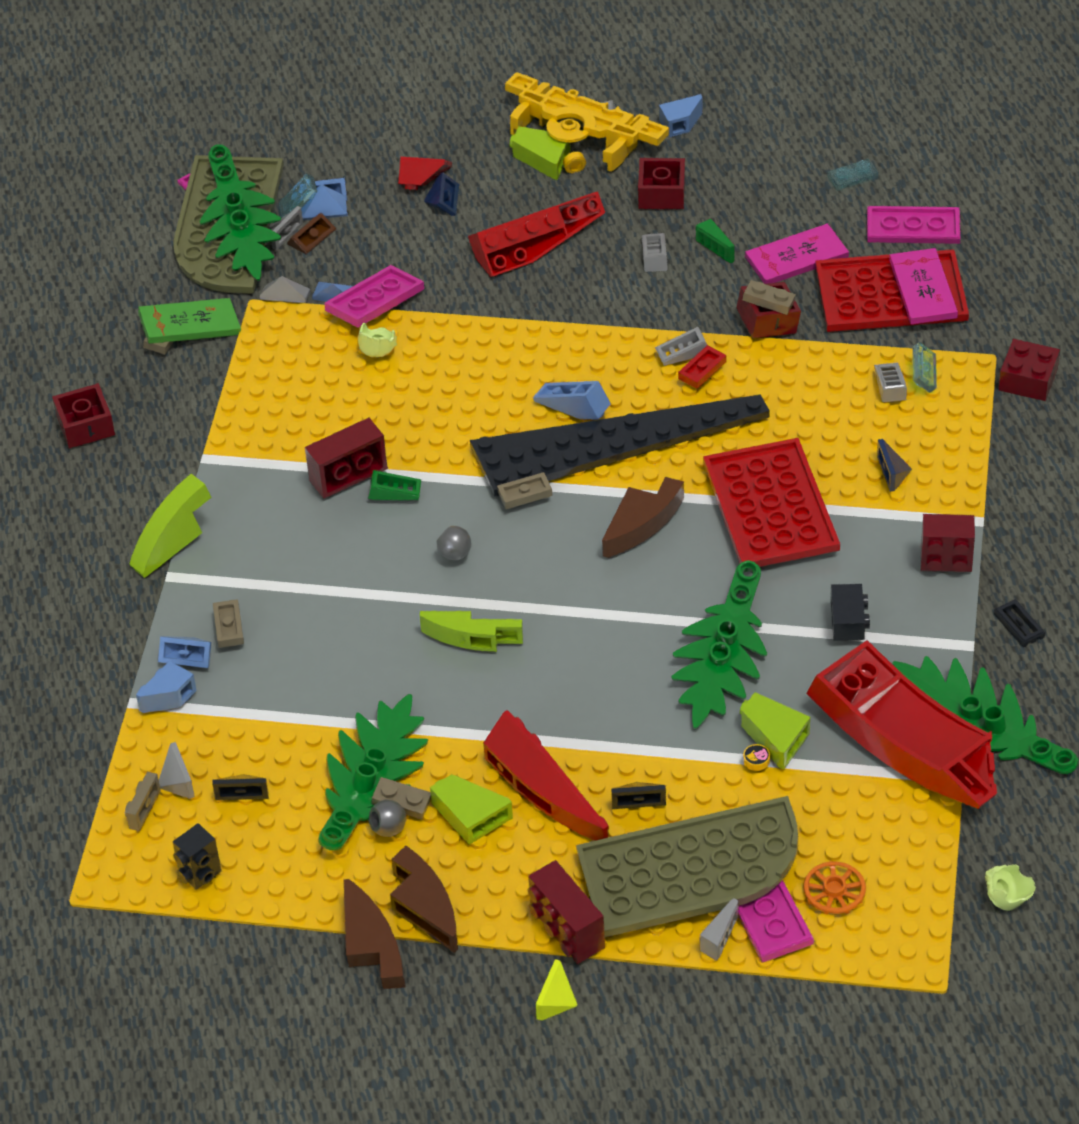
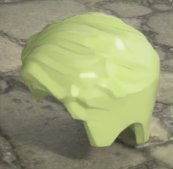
(377, 341)
(1008, 887)

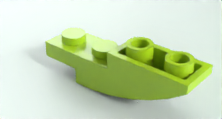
(475, 634)

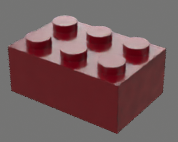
(346, 457)
(566, 912)

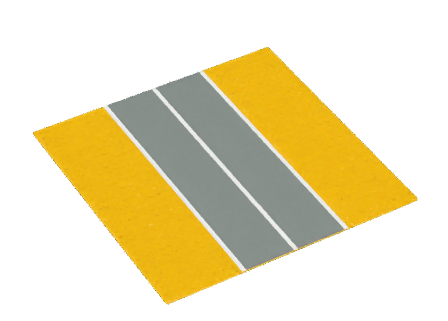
(336, 627)

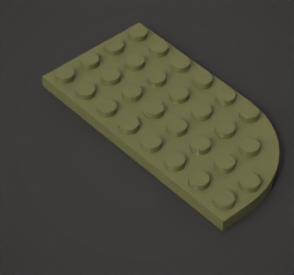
(192, 253)
(689, 865)

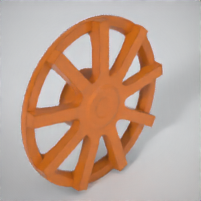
(834, 888)

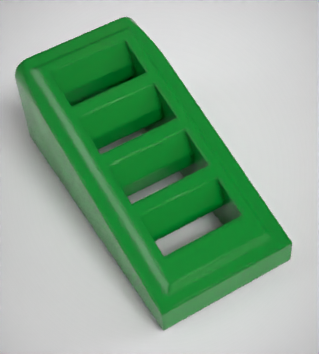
(715, 240)
(385, 487)

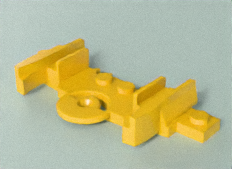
(550, 105)

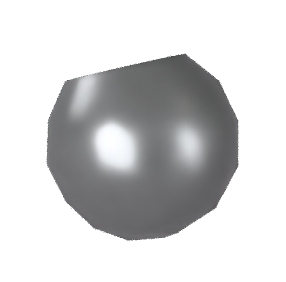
(454, 543)
(387, 818)

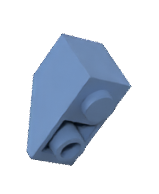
(680, 114)
(167, 689)

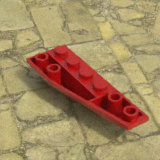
(533, 235)
(538, 778)

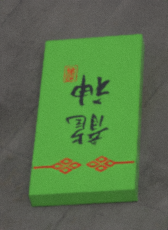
(189, 320)

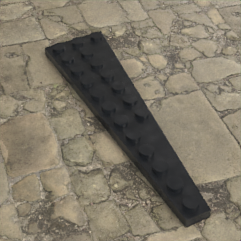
(595, 443)

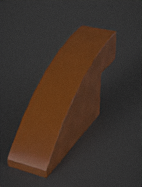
(641, 516)
(423, 898)
(370, 937)

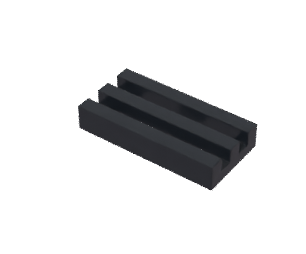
(1016, 622)

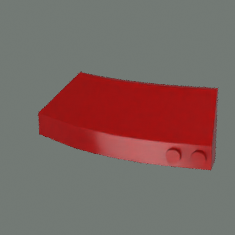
(906, 726)

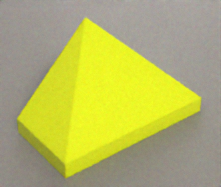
(556, 994)

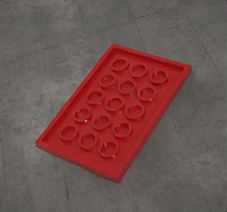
(866, 294)
(771, 503)

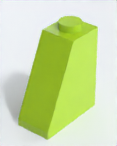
(539, 150)
(775, 727)
(469, 807)

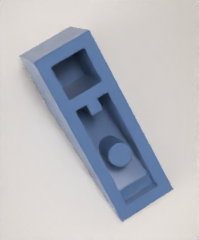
(576, 399)

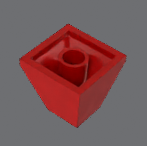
(420, 171)

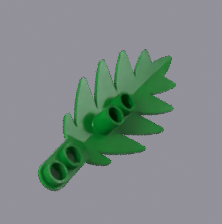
(238, 216)
(722, 648)
(983, 712)
(366, 765)

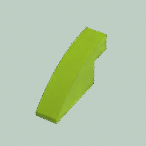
(170, 526)

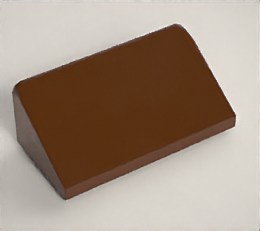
(311, 234)

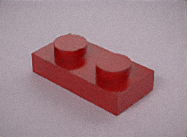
(702, 367)

